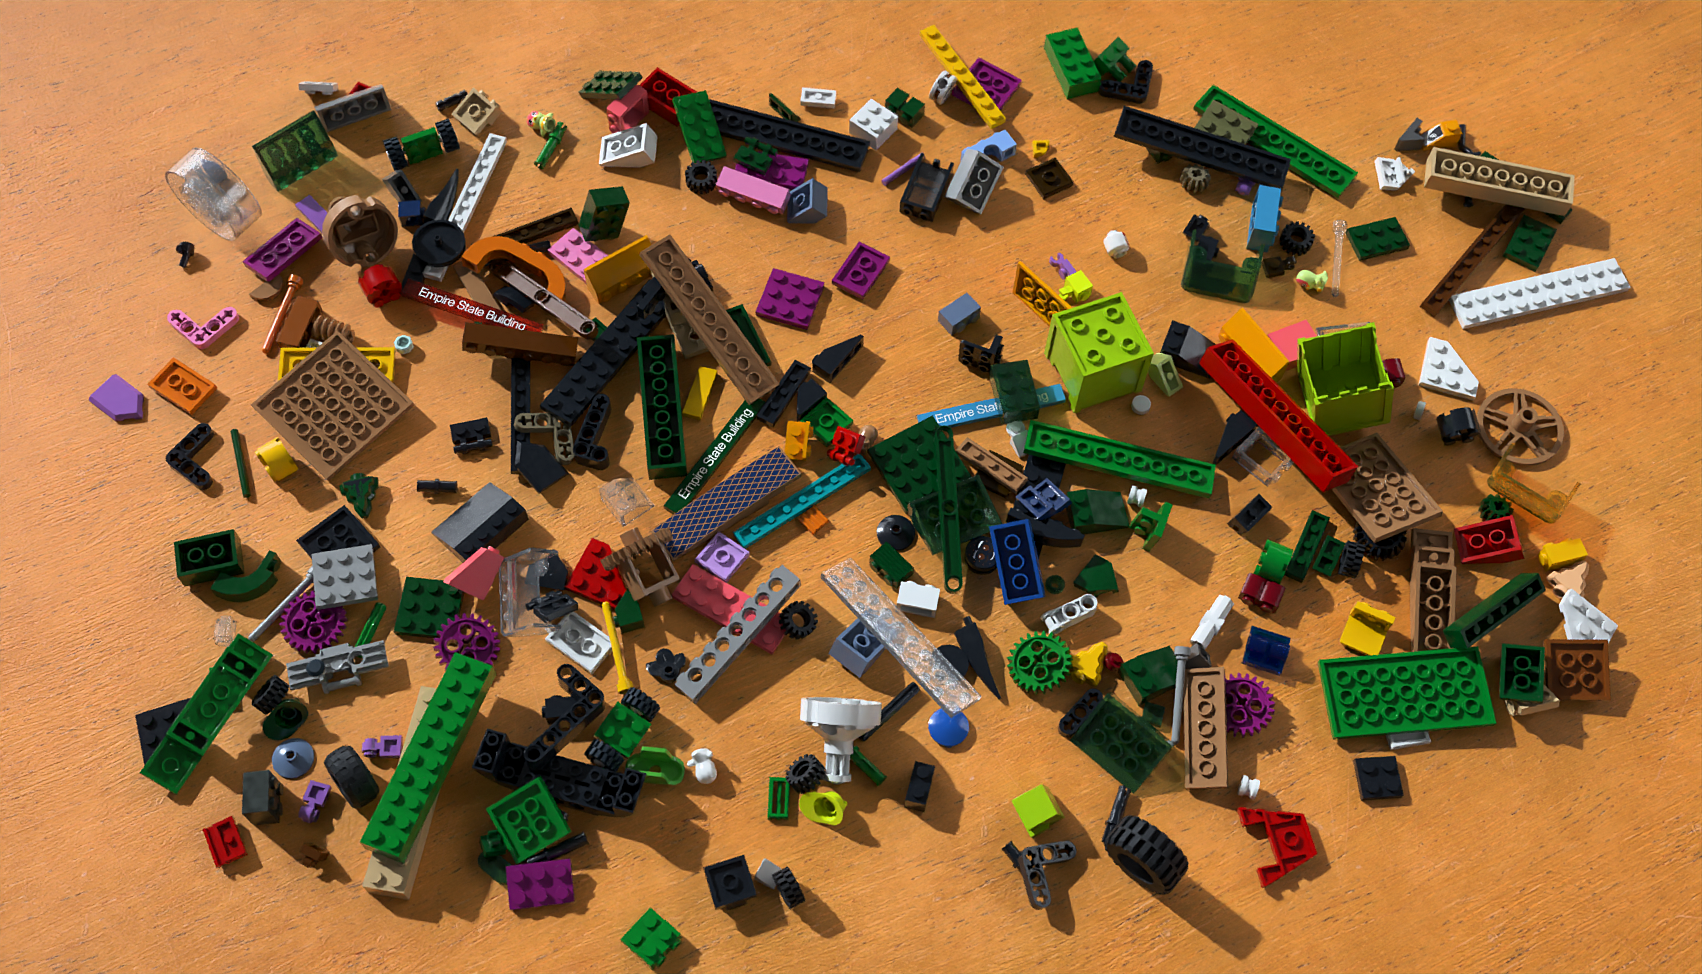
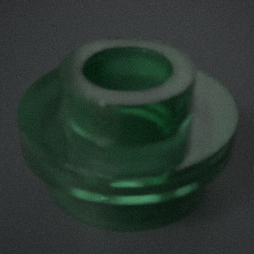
(1055, 579)

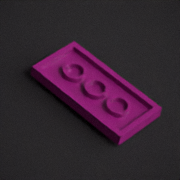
(784, 171)
(282, 249)

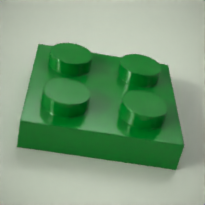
(826, 419)

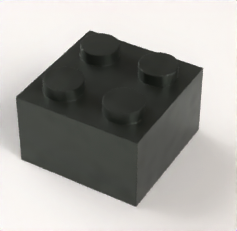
(261, 797)

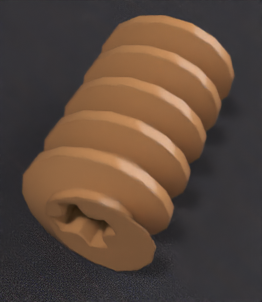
(325, 328)

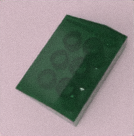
(294, 151)
(974, 512)
(1122, 742)

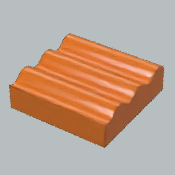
(813, 520)

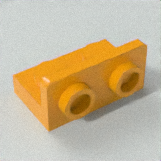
(798, 439)

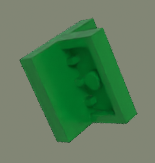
(1151, 524)

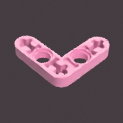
(200, 332)

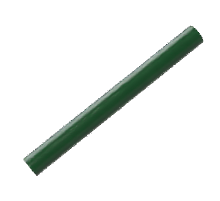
(240, 463)

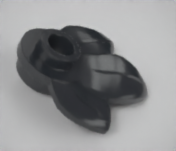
(666, 663)

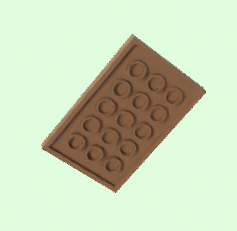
(1383, 491)

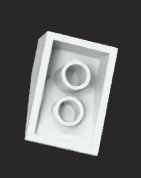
(629, 148)

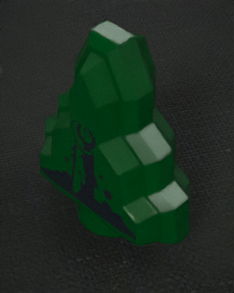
(360, 492)

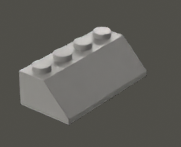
(353, 108)

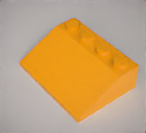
(1037, 294)

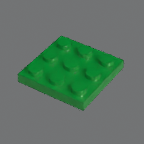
(528, 820)

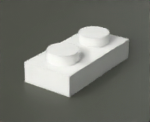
(312, 87)
(818, 98)

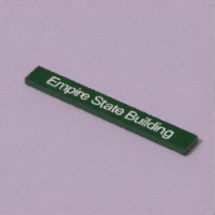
(713, 456)

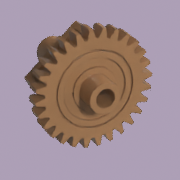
(635, 544)

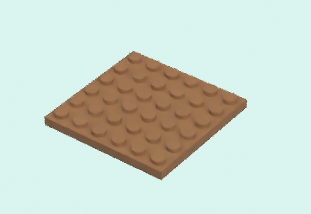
(332, 405)

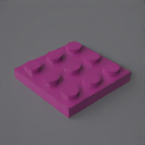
(995, 81)
(790, 298)

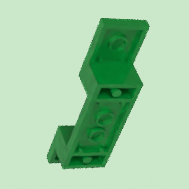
(206, 714)

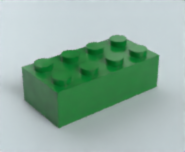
(1072, 63)

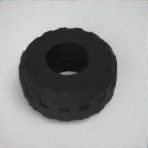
(351, 776)

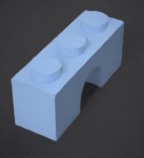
(998, 144)

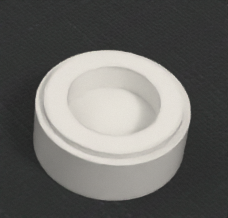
(1141, 404)
(1419, 410)

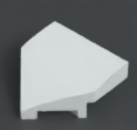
(1392, 173)

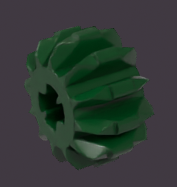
(1495, 507)

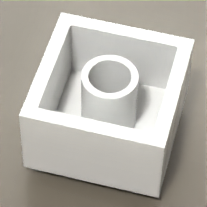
(873, 124)

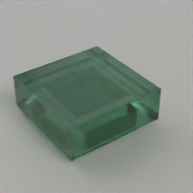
(1153, 713)

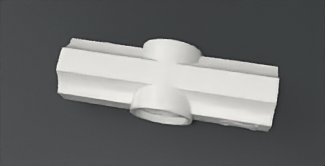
(1212, 621)

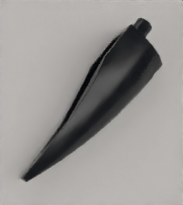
(442, 204)
(973, 646)

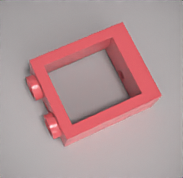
(628, 111)

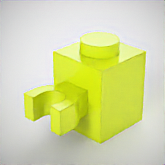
(1077, 287)

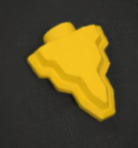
(1088, 664)

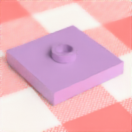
(722, 557)

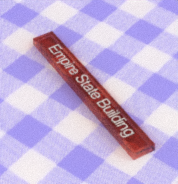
(466, 308)

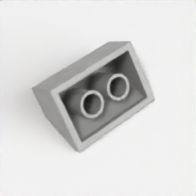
(974, 181)

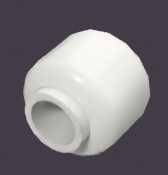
(1116, 244)

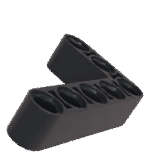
(568, 719)

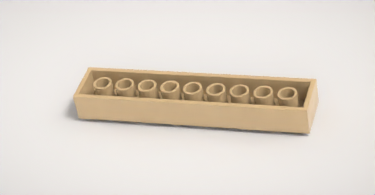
(384, 874)

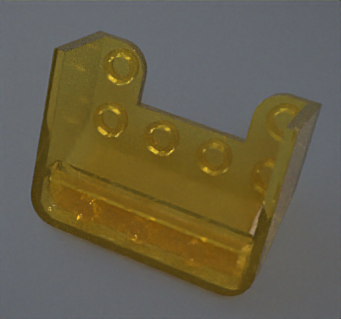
(1547, 509)

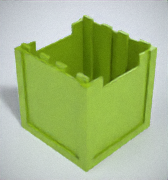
(1098, 351)
(1344, 380)

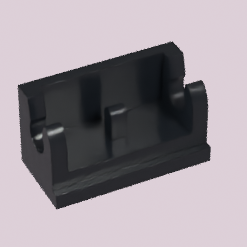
(1250, 514)

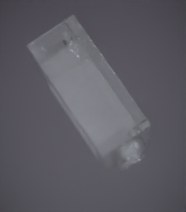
(1254, 468)

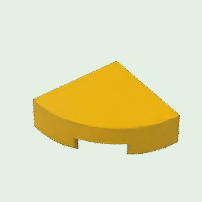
(1040, 147)

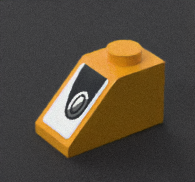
(1442, 135)

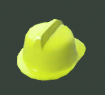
(823, 807)

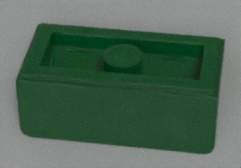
(782, 109)

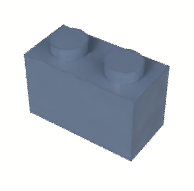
(959, 314)

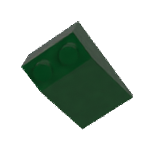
(1096, 511)
(1521, 673)
(1150, 674)

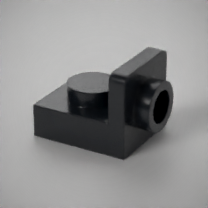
(1197, 223)

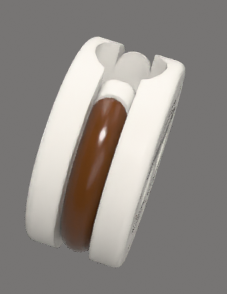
(942, 87)

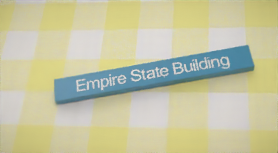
(987, 409)

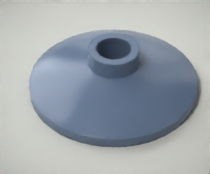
(297, 765)

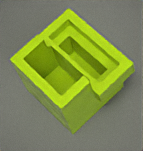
(1037, 810)

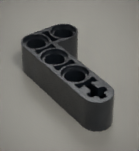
(596, 429)

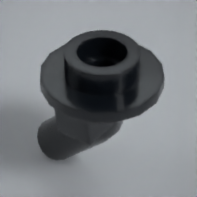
(187, 250)

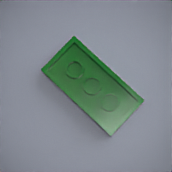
(699, 127)

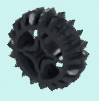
(1385, 548)

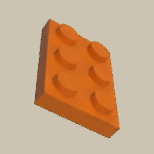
(182, 386)

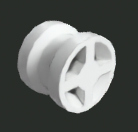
(1137, 496)
(1248, 787)

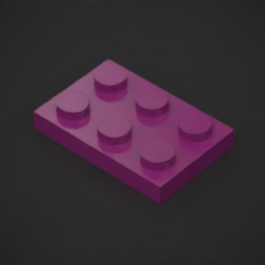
(860, 270)
(540, 884)

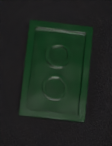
(1377, 238)
(1529, 242)

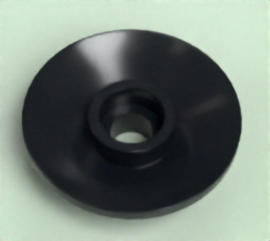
(898, 540)

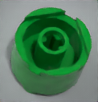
(1273, 561)

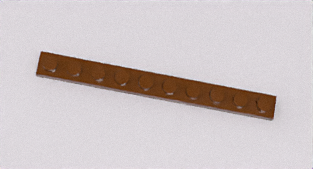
(1471, 259)

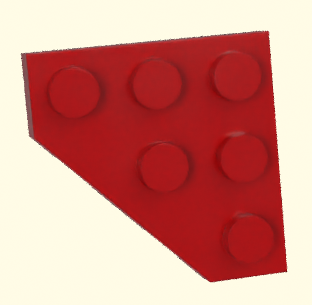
(591, 578)

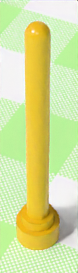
(623, 683)

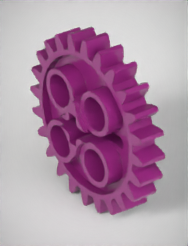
(312, 623)
(452, 634)
(1256, 696)

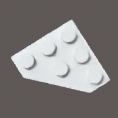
(1446, 371)
(1584, 619)

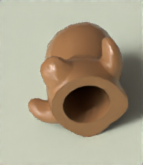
(871, 435)

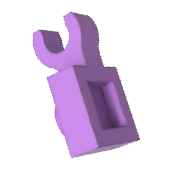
(1064, 266)

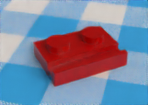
(225, 841)

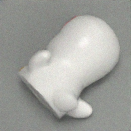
(705, 768)

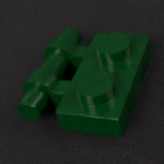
(754, 160)

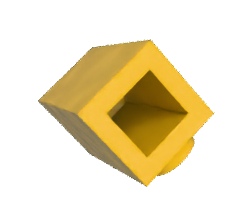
(1562, 554)

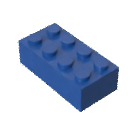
(1017, 561)

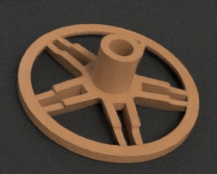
(1520, 425)

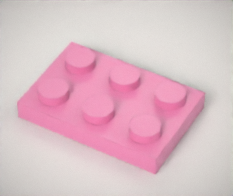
(575, 253)

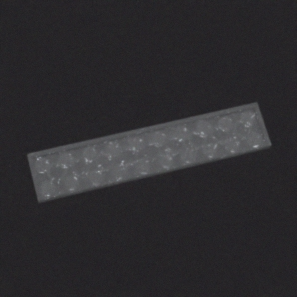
(901, 637)

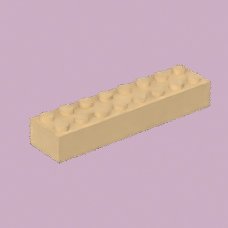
(1499, 181)

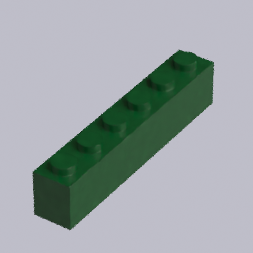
(1494, 610)

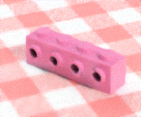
(753, 190)

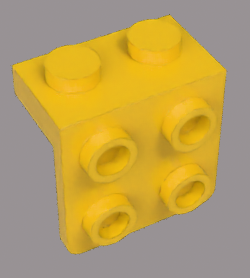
(1366, 629)

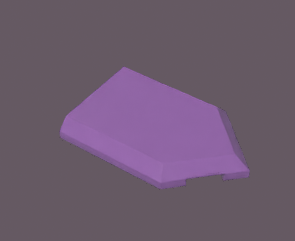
(118, 399)

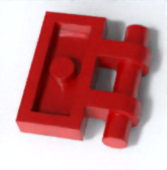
(846, 440)

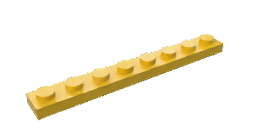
(965, 79)

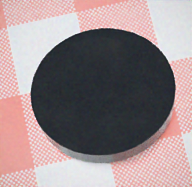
(438, 243)

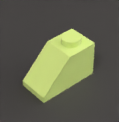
(1164, 374)

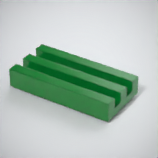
(778, 815)

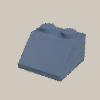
(807, 203)

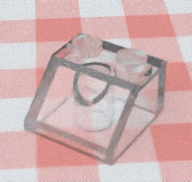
(625, 499)

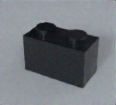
(919, 786)

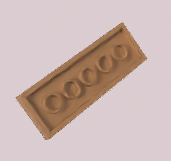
(1205, 729)

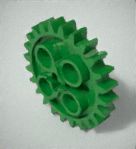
(1054, 671)

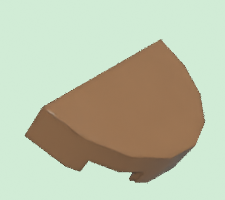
(268, 290)

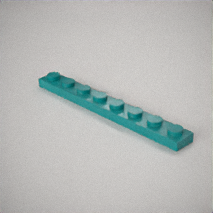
(800, 502)

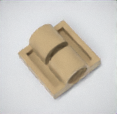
(1517, 707)

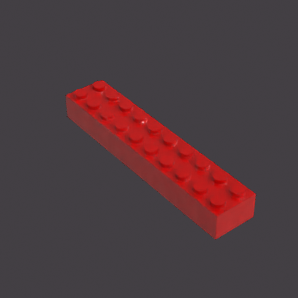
(1278, 415)

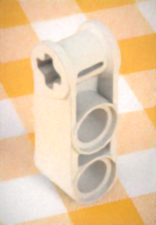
(1058, 620)

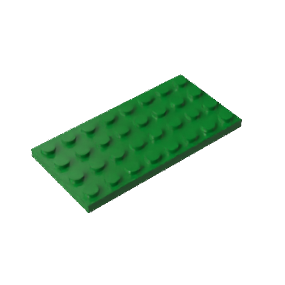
(1406, 692)

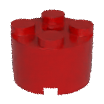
(380, 285)

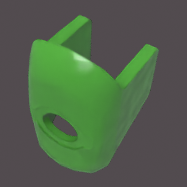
(671, 767)

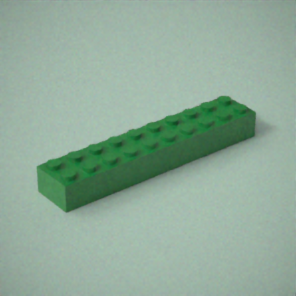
(428, 758)

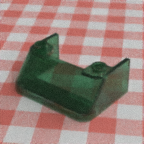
(1217, 278)

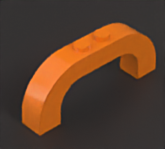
(521, 254)

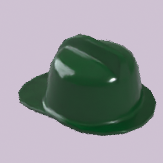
(285, 719)

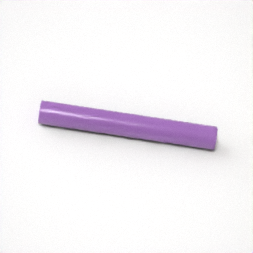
(900, 171)

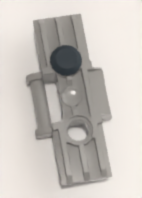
(335, 659)

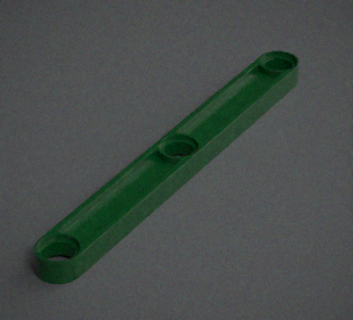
(948, 521)

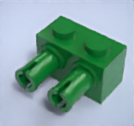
(1114, 53)

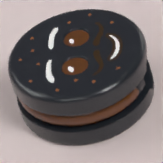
(980, 555)

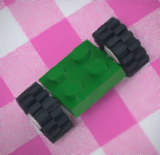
(421, 145)
(622, 730)

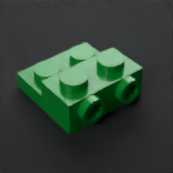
(652, 938)

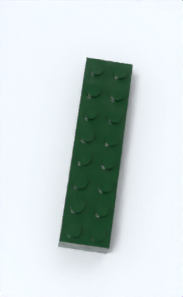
(661, 407)

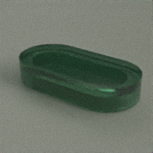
(494, 867)

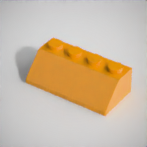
(617, 271)
(1255, 343)

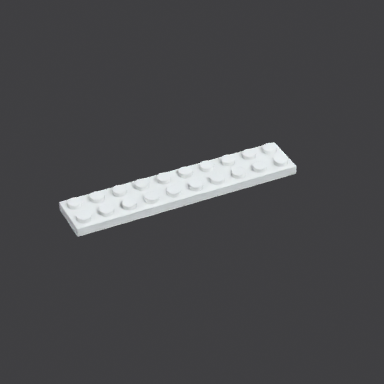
(1539, 293)

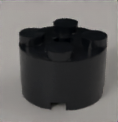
(1458, 426)

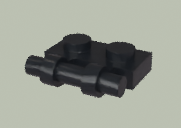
(471, 431)
(552, 606)

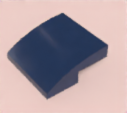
(1043, 500)

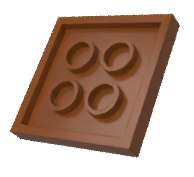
(1577, 669)

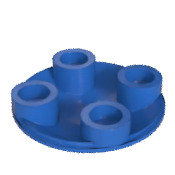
(948, 730)

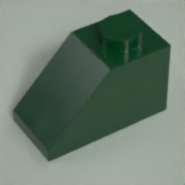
(628, 614)

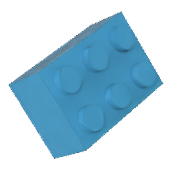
(1264, 218)

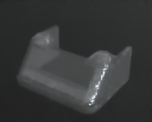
(517, 586)

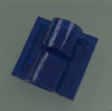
(1266, 650)

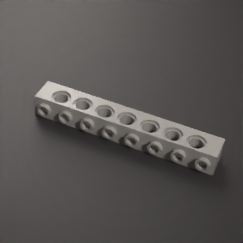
(695, 690)

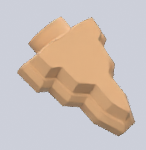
(1569, 578)

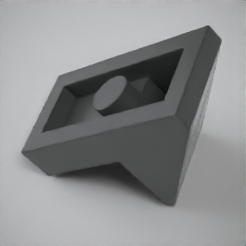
(1411, 139)

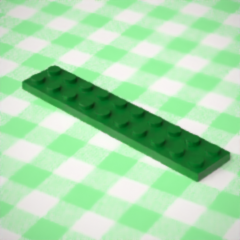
(1271, 137)
(1120, 459)

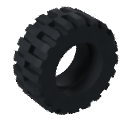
(1146, 854)

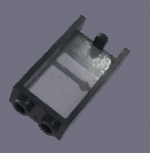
(925, 189)

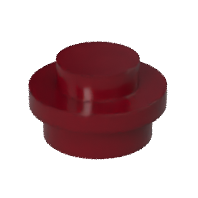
(1113, 661)

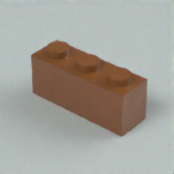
(299, 323)

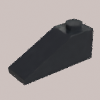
(835, 358)
(1237, 430)

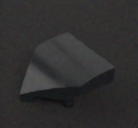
(556, 575)

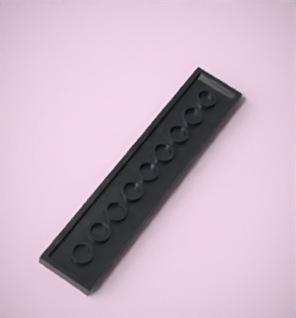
(791, 136)
(1202, 148)
(601, 362)

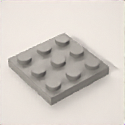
(344, 577)

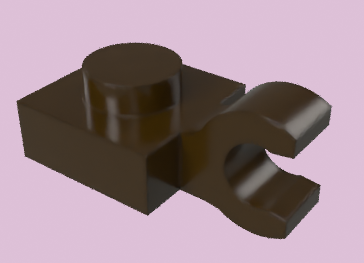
(1276, 266)

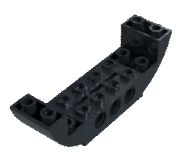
(568, 780)

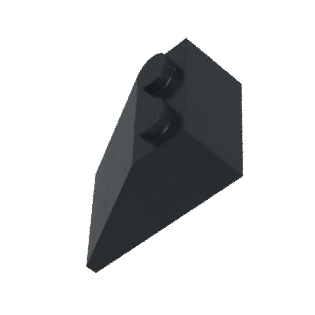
(1186, 348)

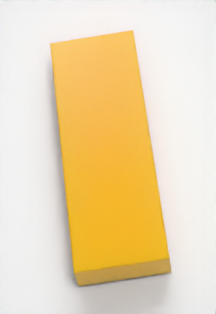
(699, 393)

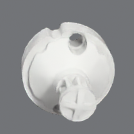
(839, 724)

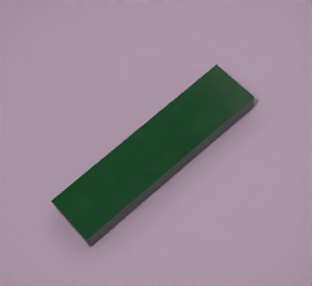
(1306, 546)

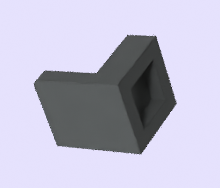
(1198, 659)

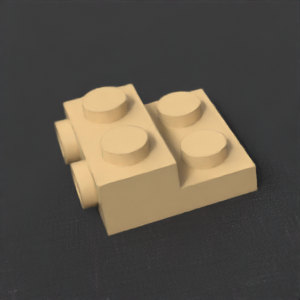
(477, 111)

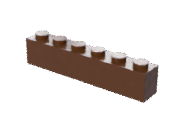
(519, 344)

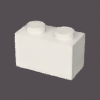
(918, 599)

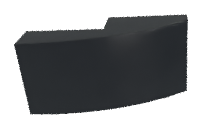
(508, 296)

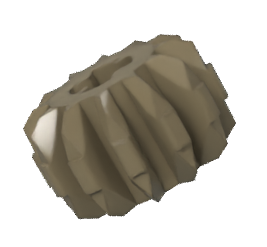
(1195, 178)

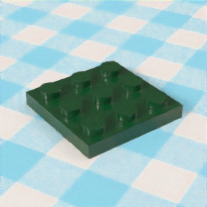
(426, 606)

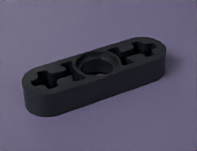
(1066, 719)

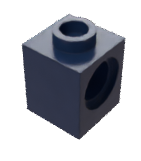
(411, 213)

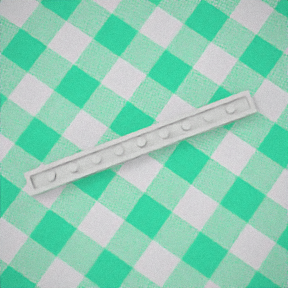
(472, 192)

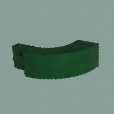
(251, 586)

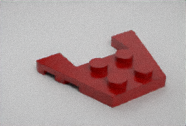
(1288, 839)

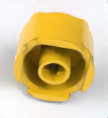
(277, 458)

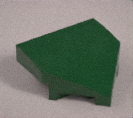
(1097, 577)

